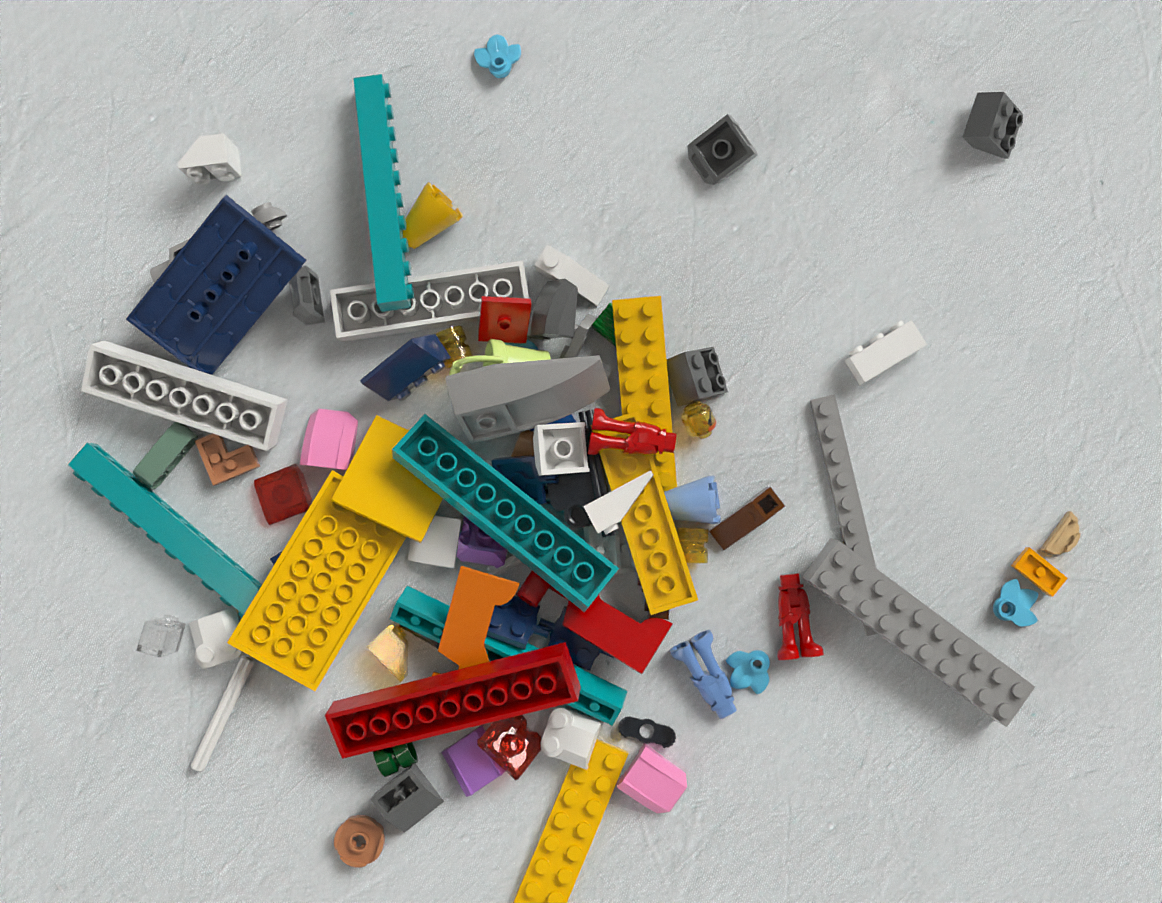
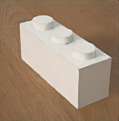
(884, 351)

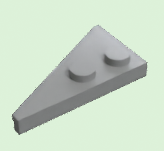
(579, 338)

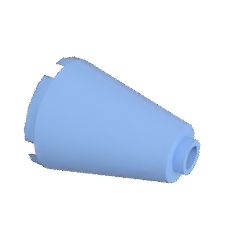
(695, 501)

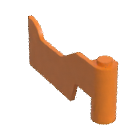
(471, 615)

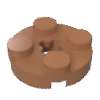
(353, 827)

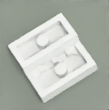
(439, 543)
(613, 548)

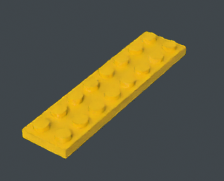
(644, 370)
(650, 529)
(571, 827)

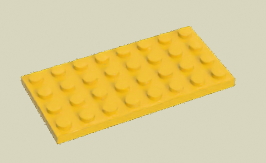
(316, 589)

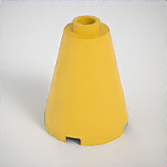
(429, 216)

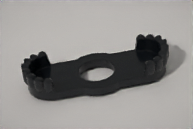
(662, 734)

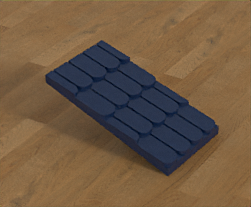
(216, 287)

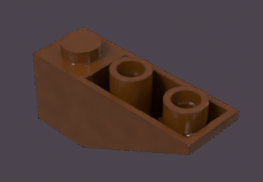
(747, 518)

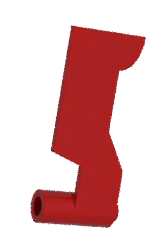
(605, 626)

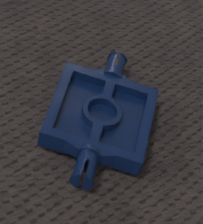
(524, 475)
(515, 623)
(580, 650)

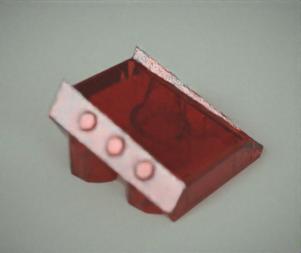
(283, 494)
(511, 744)

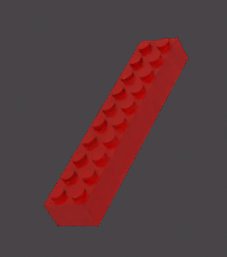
(454, 700)

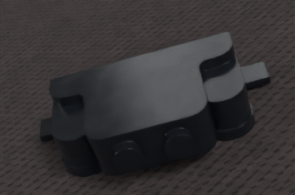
(580, 489)

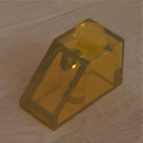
(392, 650)

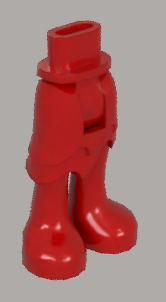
(643, 437)
(795, 607)

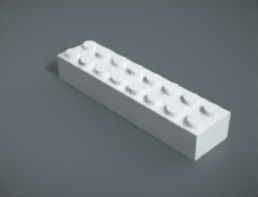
(437, 301)
(183, 395)

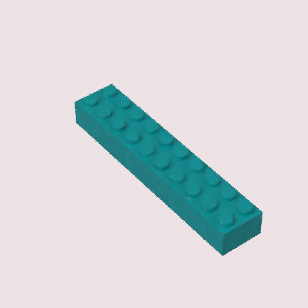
(504, 512)

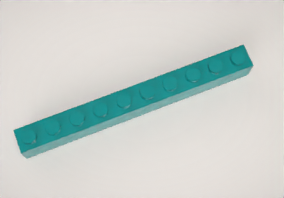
(382, 193)
(165, 526)
(429, 616)

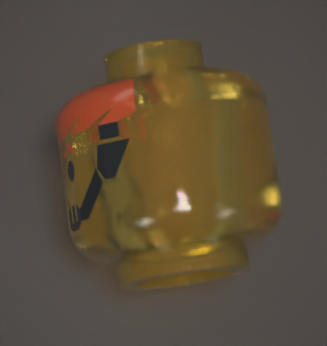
(698, 420)

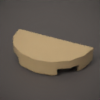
(1064, 536)

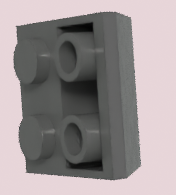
(993, 124)
(695, 376)
(406, 798)

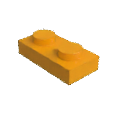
(1039, 571)

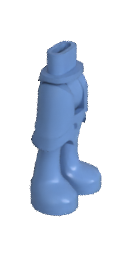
(712, 684)

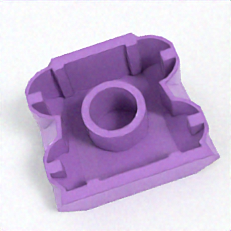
(479, 547)
(470, 763)

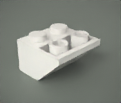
(211, 159)

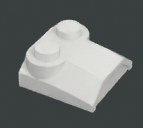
(560, 448)
(212, 635)
(570, 736)

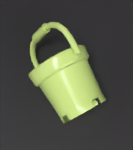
(497, 353)

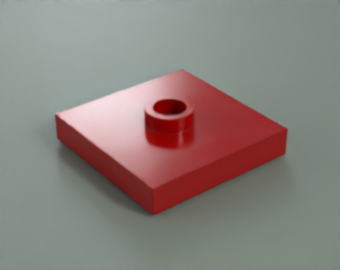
(504, 319)

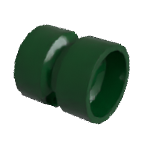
(391, 758)

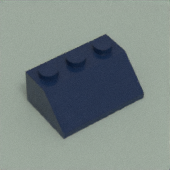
(407, 368)

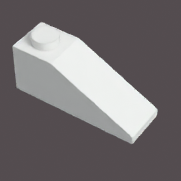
(559, 266)
(612, 507)

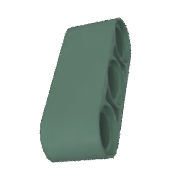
(165, 455)

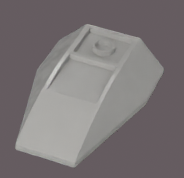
(523, 394)

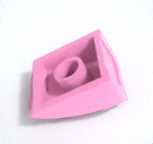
(329, 439)
(653, 781)

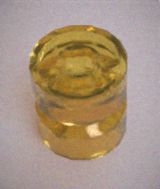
(453, 341)
(692, 544)

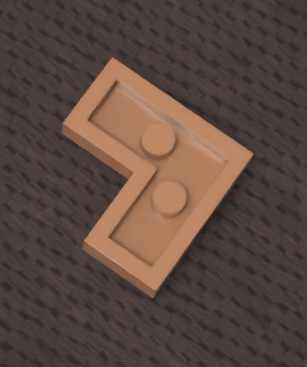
(223, 464)

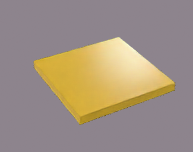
(385, 489)

